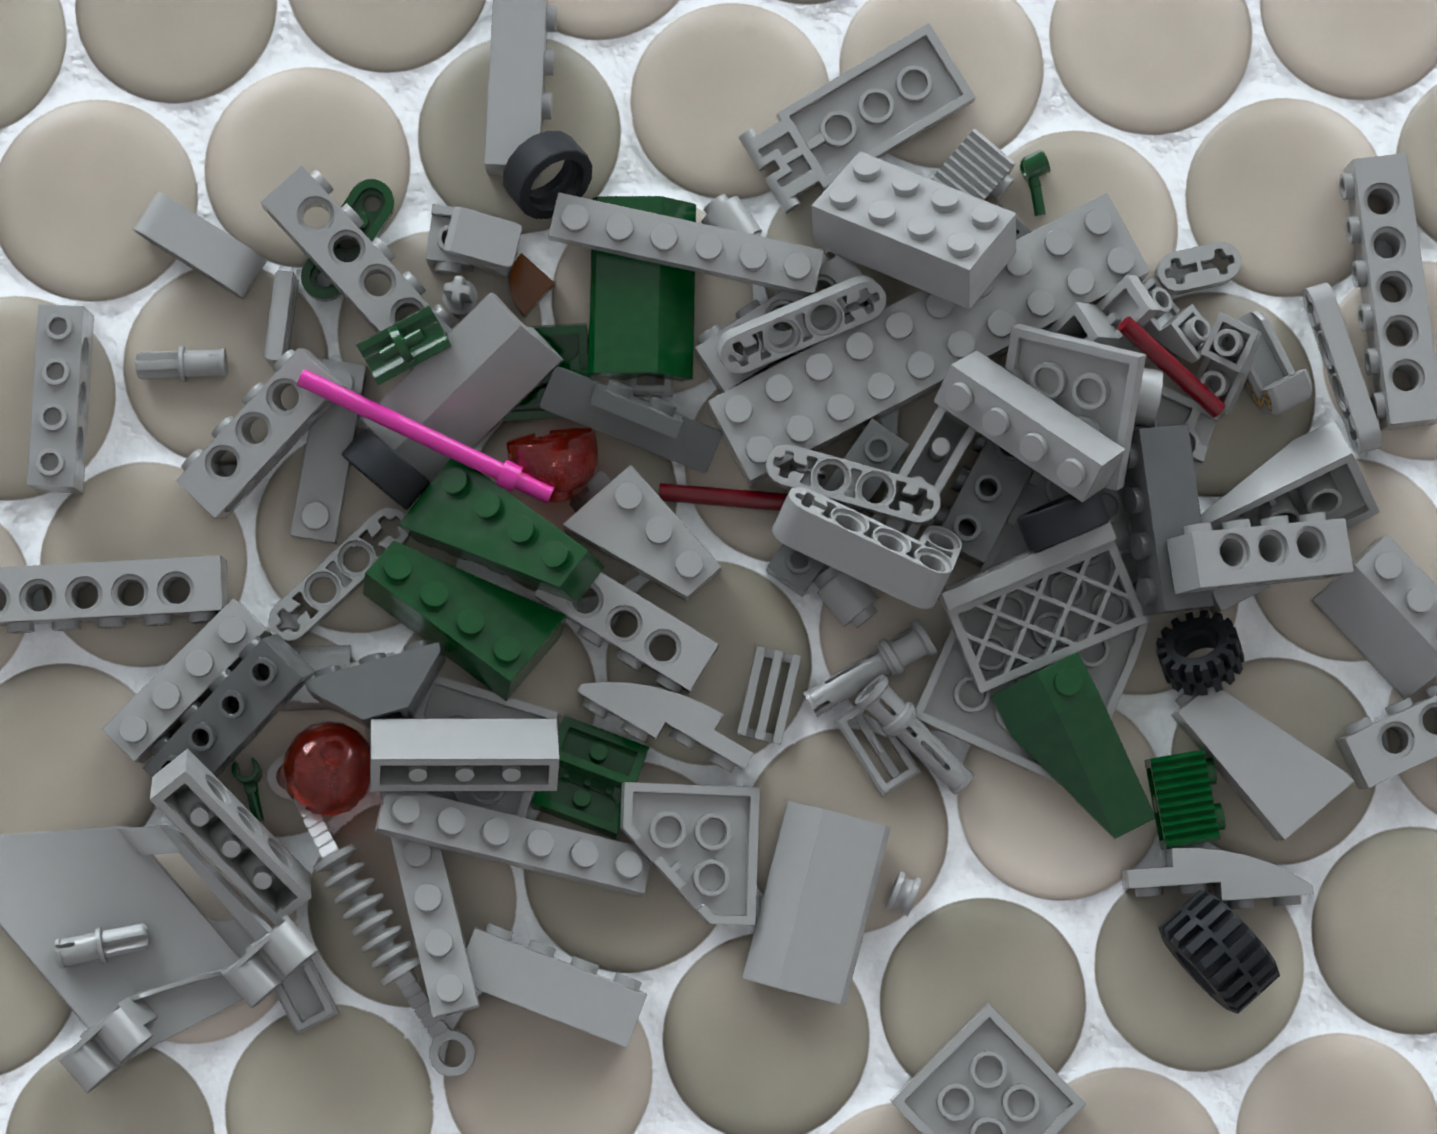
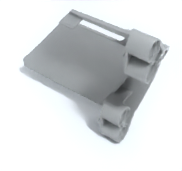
(111, 880)

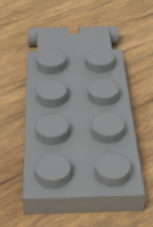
(862, 110)

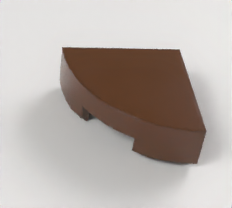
(528, 285)

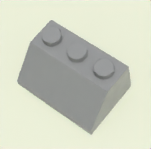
(1387, 614)

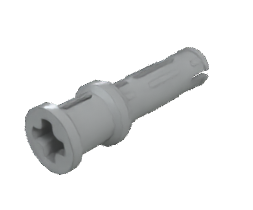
(888, 659)
(896, 721)

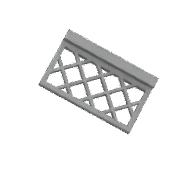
(1026, 569)

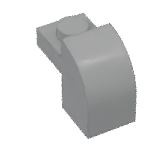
(1101, 320)

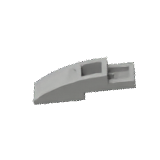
(651, 708)
(1234, 878)

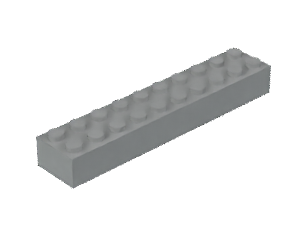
(913, 342)

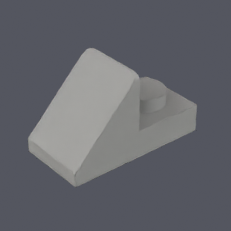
(483, 241)

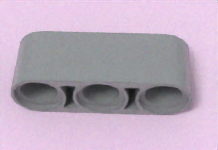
(200, 245)

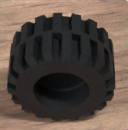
(1219, 951)

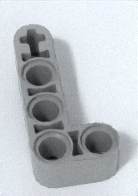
(867, 548)

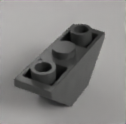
(380, 684)

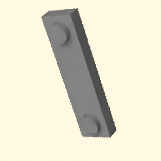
(324, 468)

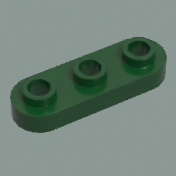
(373, 225)

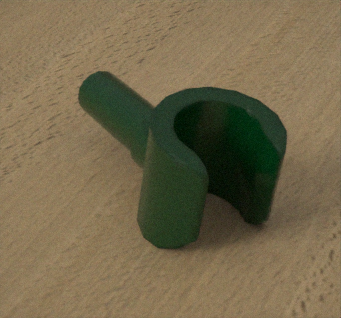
(1032, 168)
(251, 787)

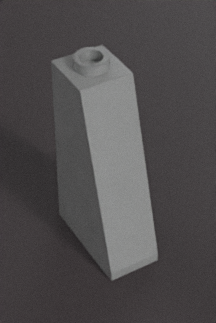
(1262, 763)

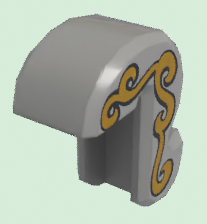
(1272, 378)

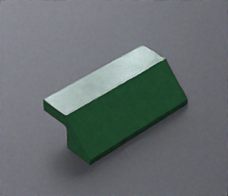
(641, 307)

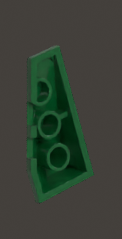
(1072, 737)

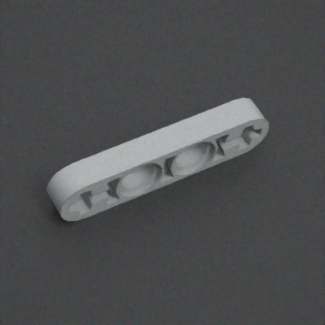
(803, 331)
(1342, 368)
(854, 476)
(334, 569)

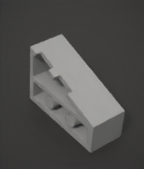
(643, 533)

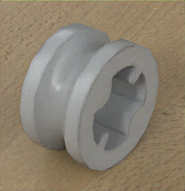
(903, 893)

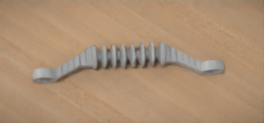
(373, 923)

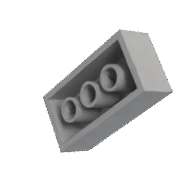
(914, 229)

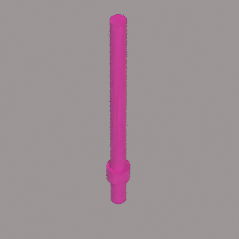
(507, 474)

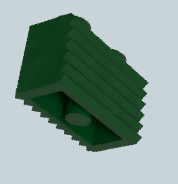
(1184, 799)

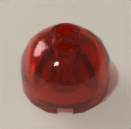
(559, 459)
(327, 768)

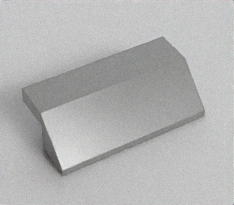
(469, 385)
(816, 903)

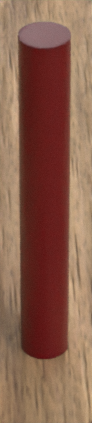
(1171, 366)
(721, 496)

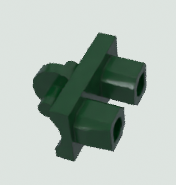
(404, 345)

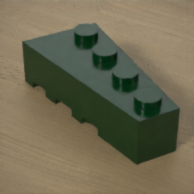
(491, 527)
(476, 622)

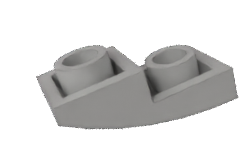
(1177, 330)
(1228, 359)

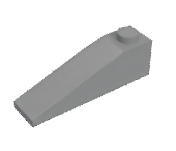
(1301, 479)

